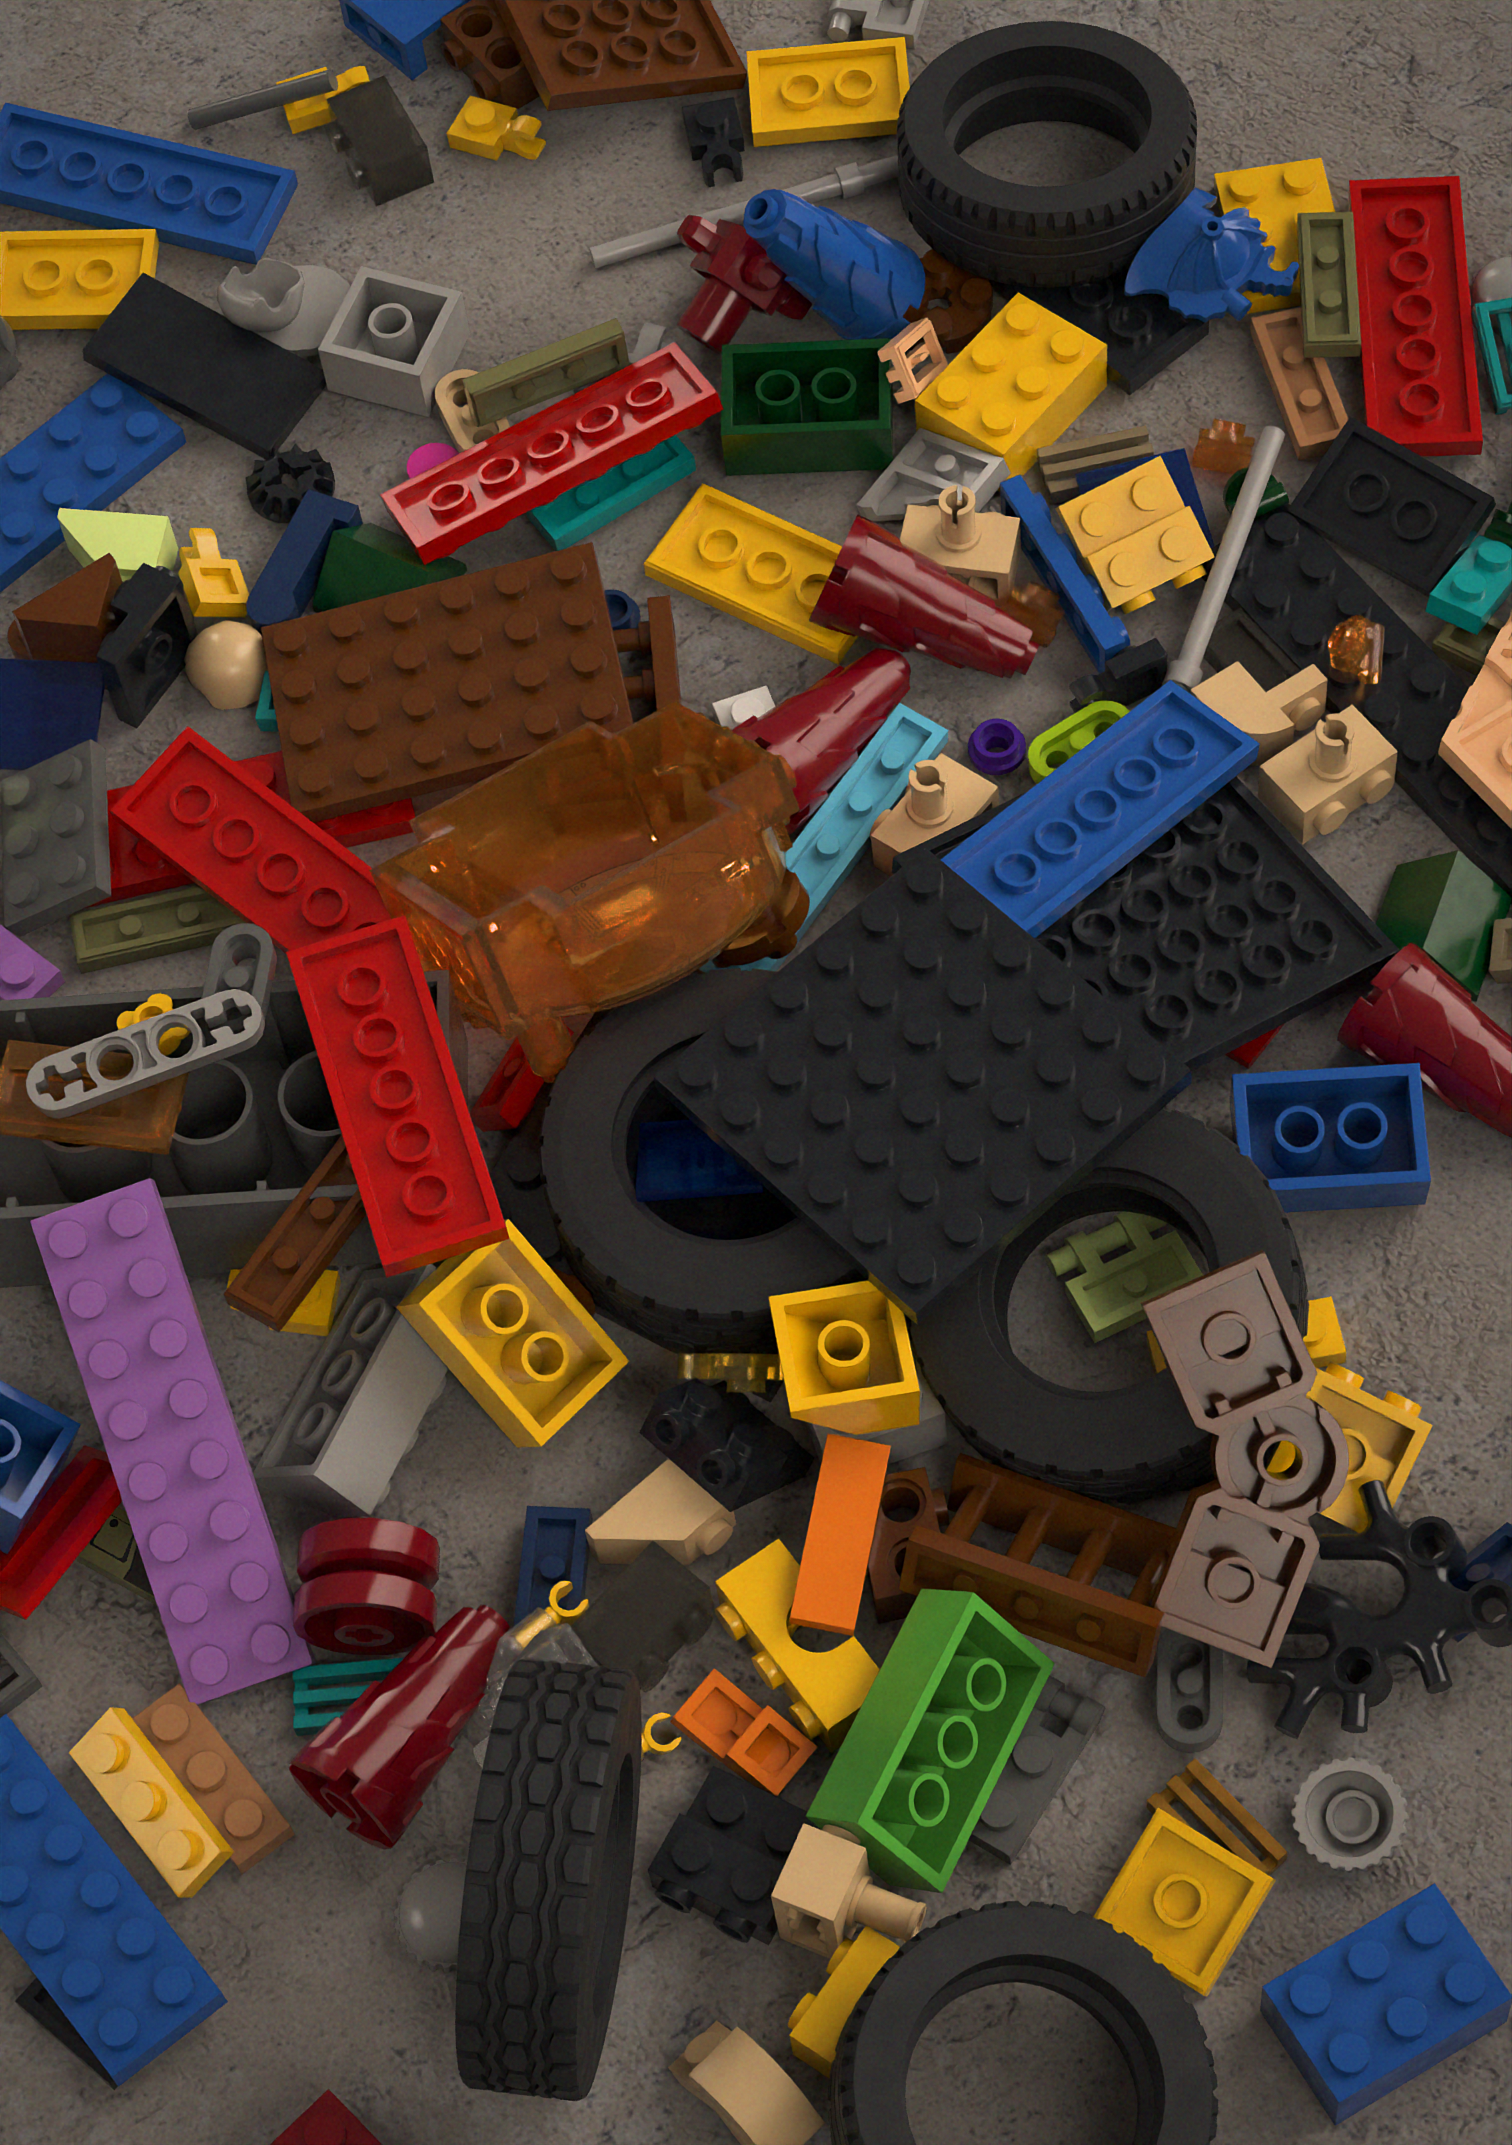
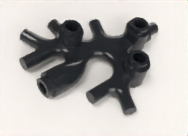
(1416, 1627)

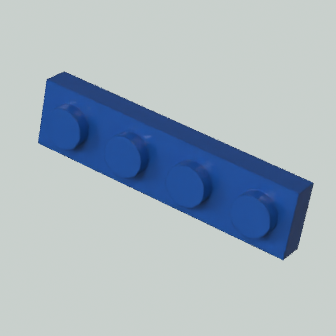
(1056, 565)

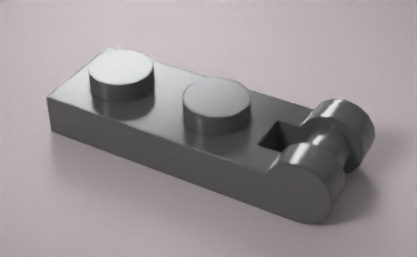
(1035, 1770)

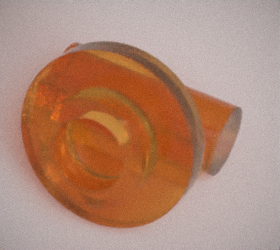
(1223, 447)
(1037, 610)
(1358, 648)

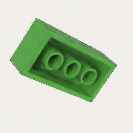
(932, 1738)

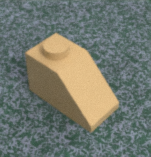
(665, 1510)

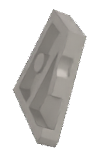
(926, 469)

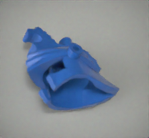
(1207, 261)

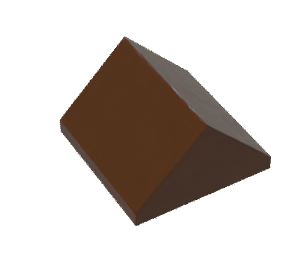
(71, 616)

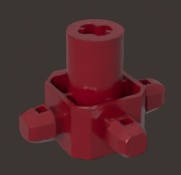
(735, 282)

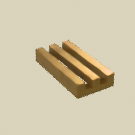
(1196, 1774)

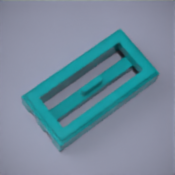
(1491, 361)
(327, 1675)

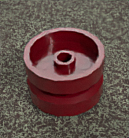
(366, 1586)

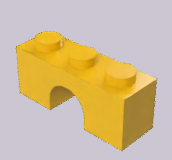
(823, 1685)

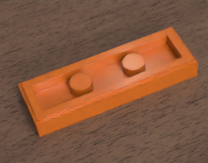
(840, 1534)

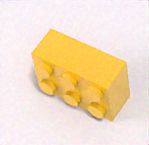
(1016, 384)
(513, 1337)

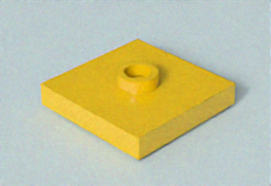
(1185, 1900)

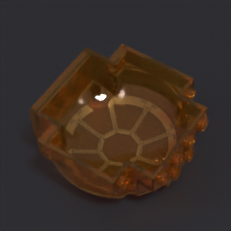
(593, 872)

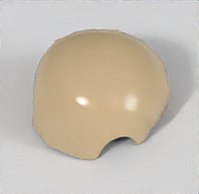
(227, 664)

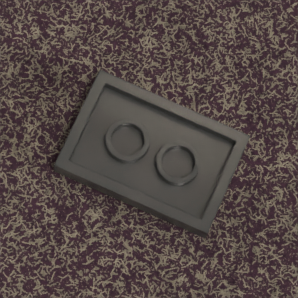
(55, 838)

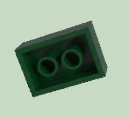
(806, 407)

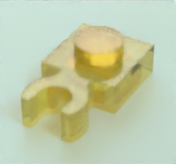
(742, 1371)

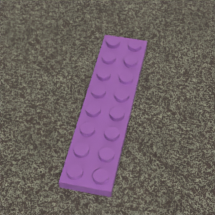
(172, 1441)

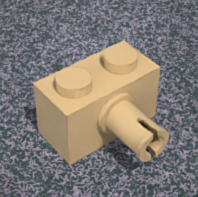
(970, 545)
(1328, 774)
(935, 800)
(830, 1891)

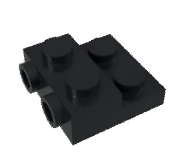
(149, 644)
(724, 1442)
(728, 1856)

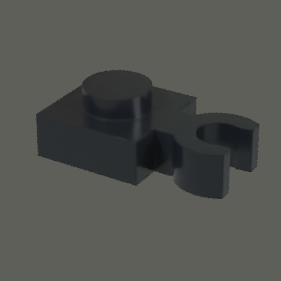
(715, 137)
(1127, 677)

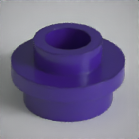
(995, 734)

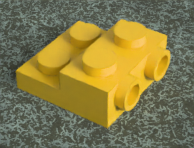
(1136, 536)
(1379, 1435)

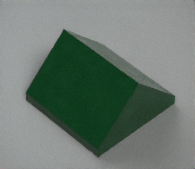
(373, 563)
(1447, 912)

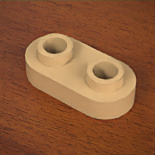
(458, 420)

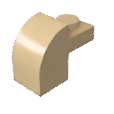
(1267, 715)
(746, 2088)

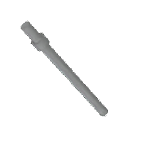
(846, 181)
(1186, 669)

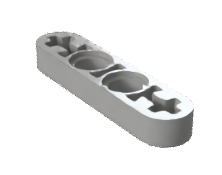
(149, 1064)

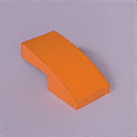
(743, 1735)

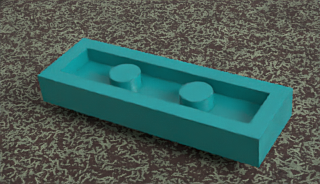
(613, 494)

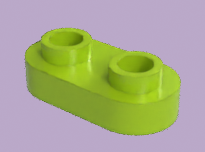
(1071, 736)

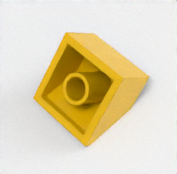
(846, 1358)

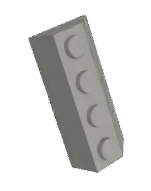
(356, 1403)

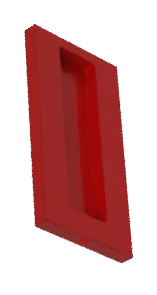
(58, 1531)

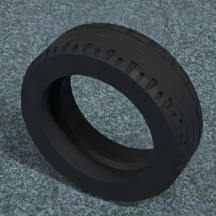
(1044, 75)
(1037, 1947)

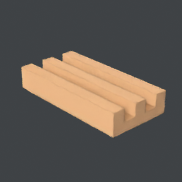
(913, 384)

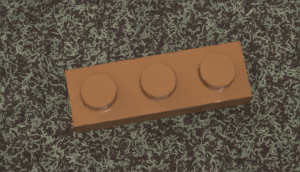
(1299, 384)
(214, 1777)

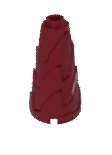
(912, 604)
(830, 724)
(1429, 1020)
(400, 1731)

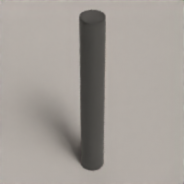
(263, 99)

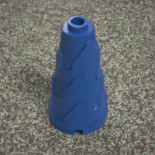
(842, 266)

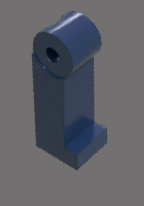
(298, 559)

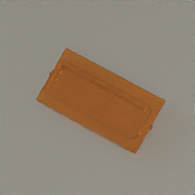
(132, 1122)

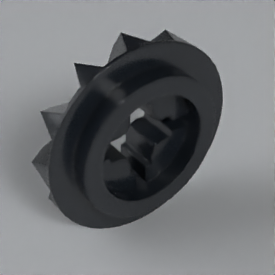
(274, 499)

